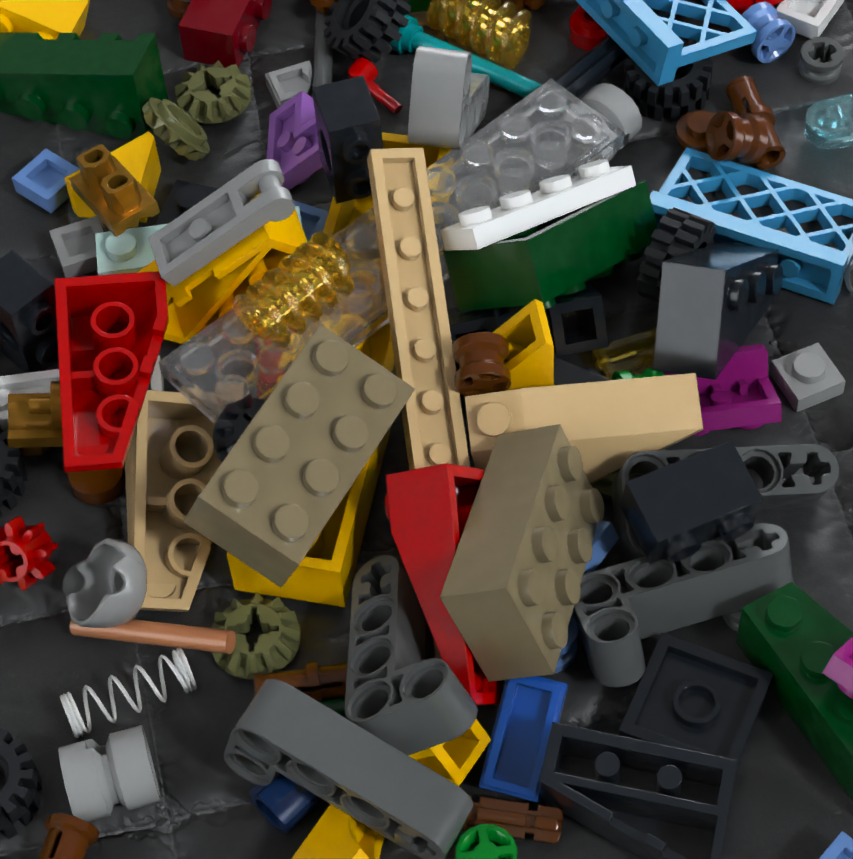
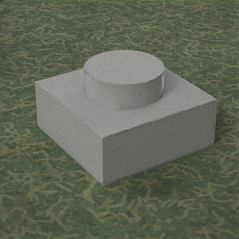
(77, 246)
(807, 377)

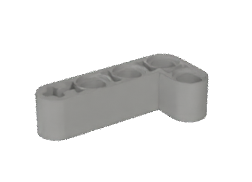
(445, 98)

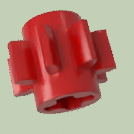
(25, 553)

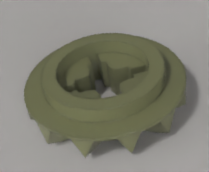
(202, 104)
(176, 128)
(272, 651)

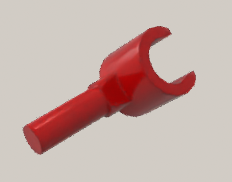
(366, 68)

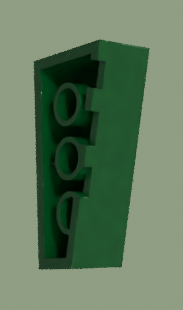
(81, 81)
(554, 255)
(795, 641)

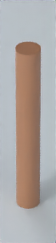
(163, 635)

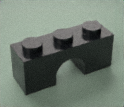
(574, 322)

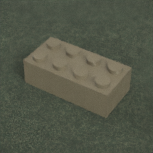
(299, 456)
(523, 554)

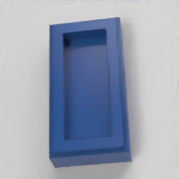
(522, 736)

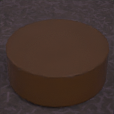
(97, 486)

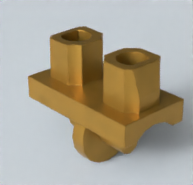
(111, 191)
(35, 421)

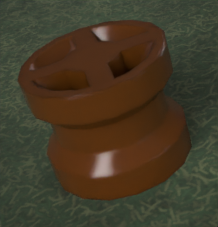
(736, 137)
(481, 363)

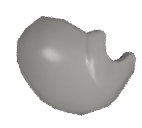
(112, 586)

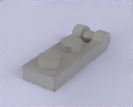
(221, 221)

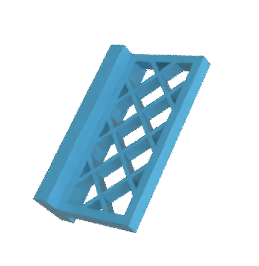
(655, 40)
(806, 261)

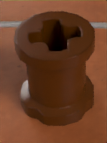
(67, 837)

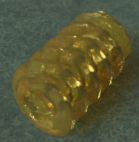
(484, 27)
(296, 290)

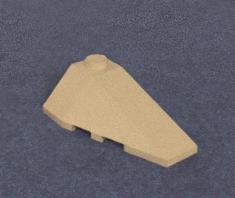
(600, 418)
(164, 475)

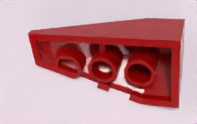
(106, 358)
(427, 522)

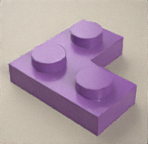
(294, 140)

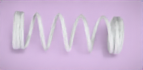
(182, 672)

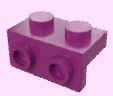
(740, 394)

